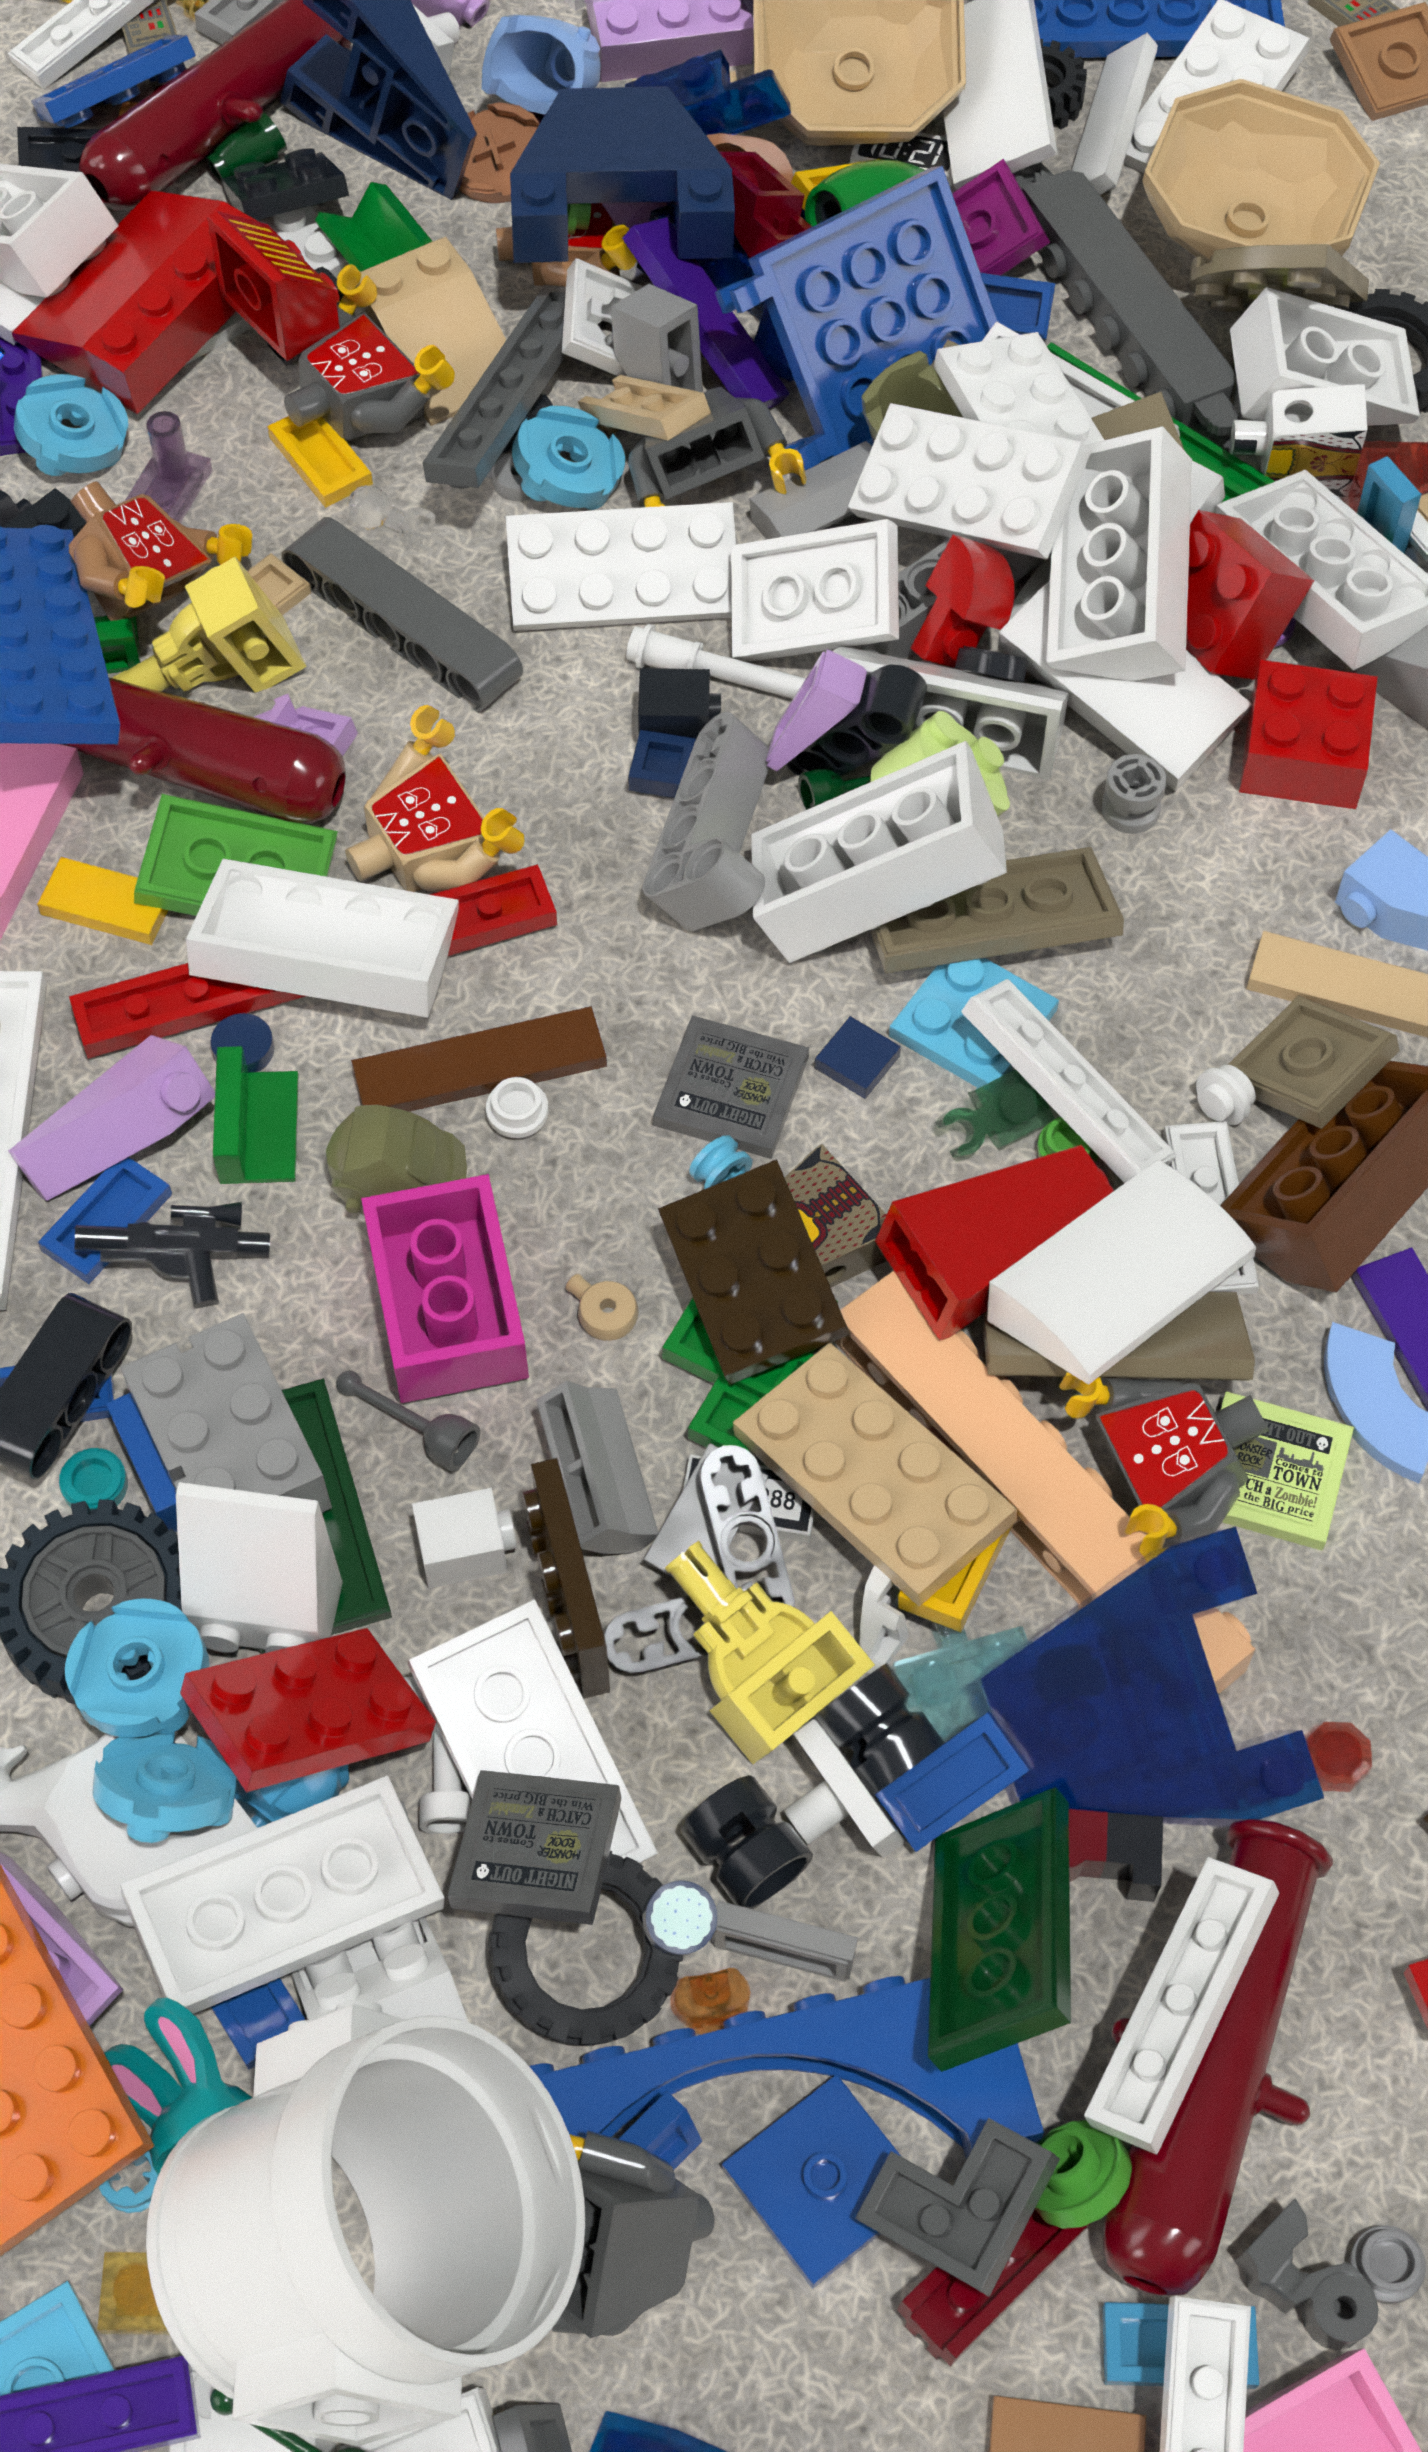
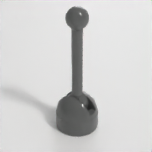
(441, 1434)

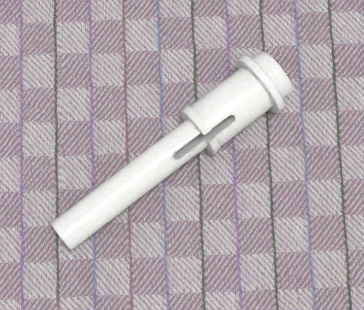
(671, 652)

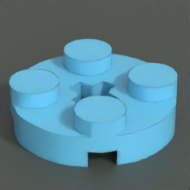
(64, 448)
(564, 482)
(140, 1705)
(163, 1785)

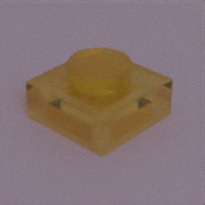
(127, 2297)

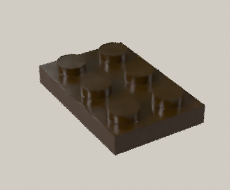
(753, 1272)
(566, 1578)

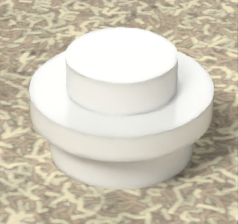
(1225, 1094)
(517, 1108)

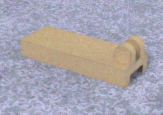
(646, 408)

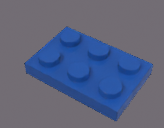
(115, 81)

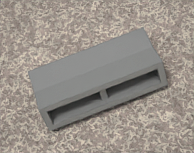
(815, 505)
(598, 1468)

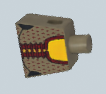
(837, 1216)

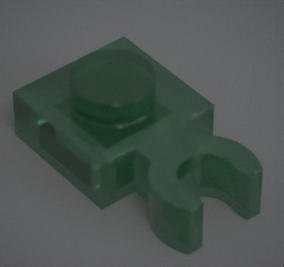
(1003, 1110)

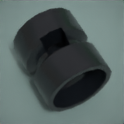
(879, 1729)
(761, 1861)

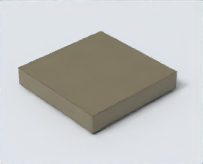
(1314, 1060)

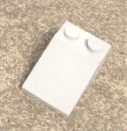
(48, 227)
(1308, 344)
(255, 1568)

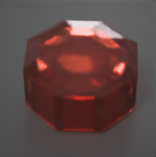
(1340, 1755)

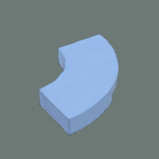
(1372, 1401)

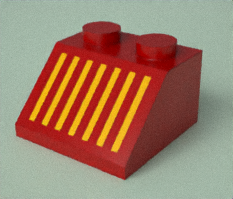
(272, 284)

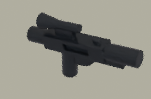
(179, 1250)

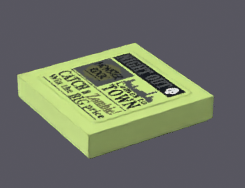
(1290, 1474)

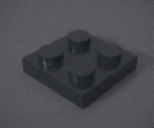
(297, 183)

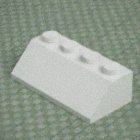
(1124, 562)
(1015, 715)
(877, 853)

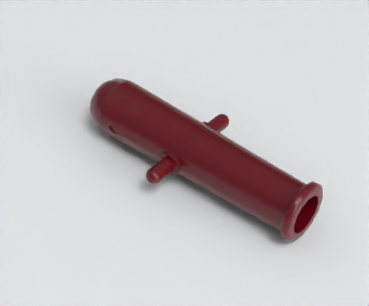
(199, 107)
(224, 754)
(1179, 2200)

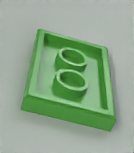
(194, 838)

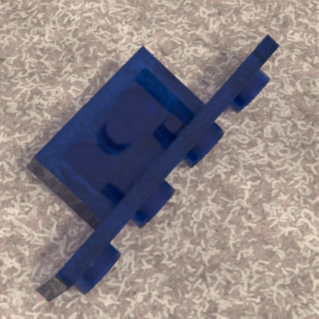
(714, 102)

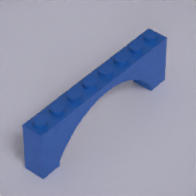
(862, 2039)

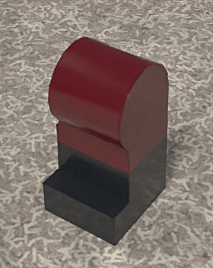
(1117, 1849)

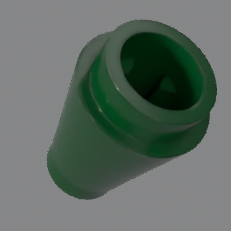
(247, 144)

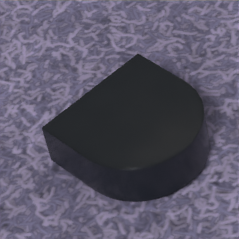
(992, 663)

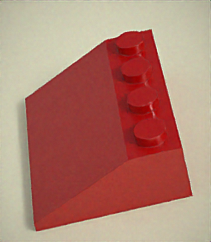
(137, 304)

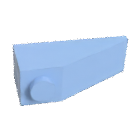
(1388, 891)

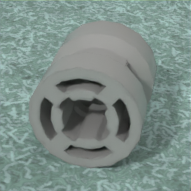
(1133, 793)

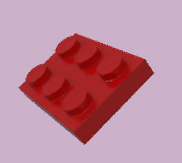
(306, 1708)

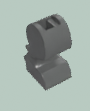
(1334, 2301)

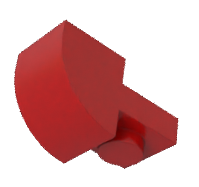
(972, 592)

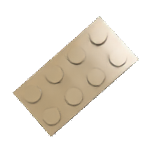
(875, 1473)

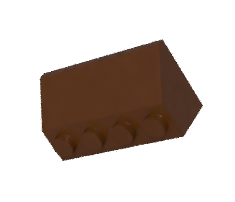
(1339, 1189)

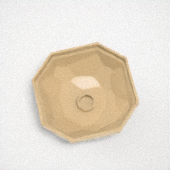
(861, 65)
(1258, 171)

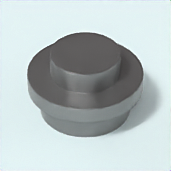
(1389, 2262)

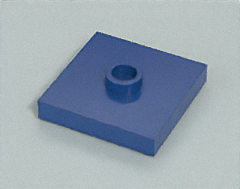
(812, 2177)

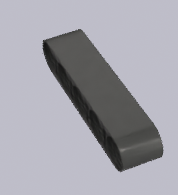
(405, 612)

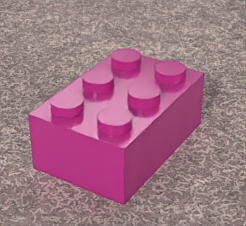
(445, 1288)

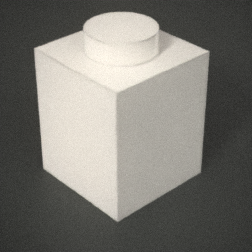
(463, 1537)

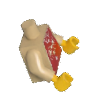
(427, 822)

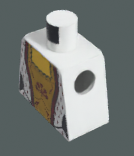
(1308, 431)

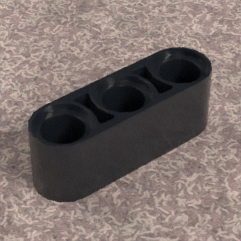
(874, 727)
(58, 1382)

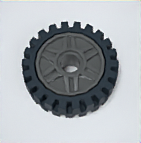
(68, 1565)

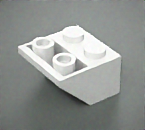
(395, 1969)

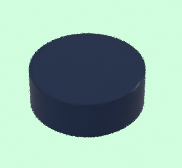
(250, 1033)

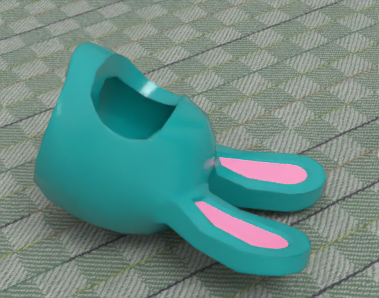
(153, 2090)

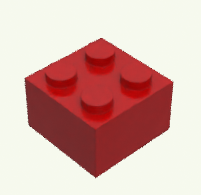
(1237, 595)
(1308, 734)

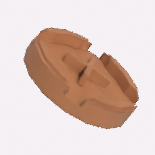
(499, 142)

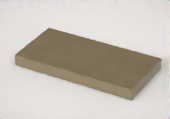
(1030, 907)
(1198, 1344)

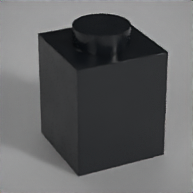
(676, 701)

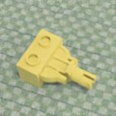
(221, 635)
(765, 1656)

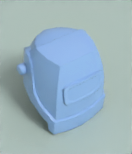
(538, 57)

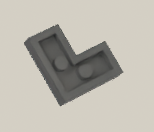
(969, 2224)

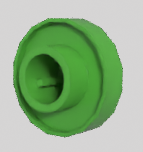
(1088, 2177)

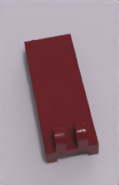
(957, 2315)

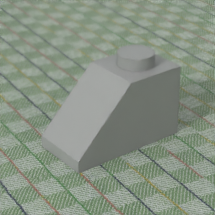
(658, 338)

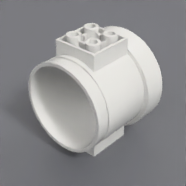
(464, 2207)

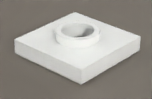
(587, 303)

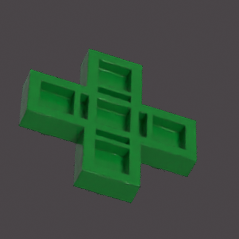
(692, 1351)

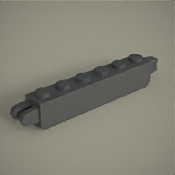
(1130, 303)

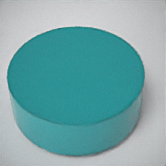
(93, 1476)

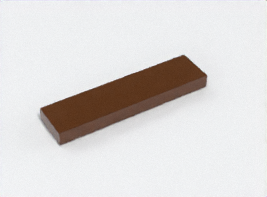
(481, 1060)

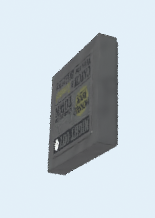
(731, 1086)
(535, 1847)

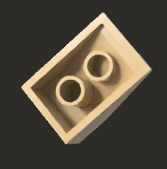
(437, 302)

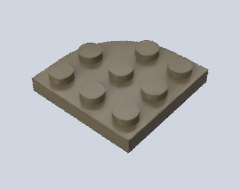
(1302, 270)

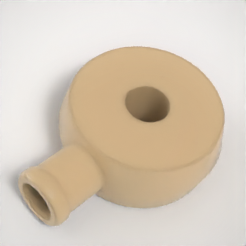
(601, 1296)

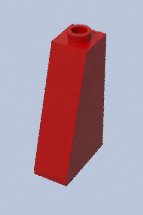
(971, 1231)

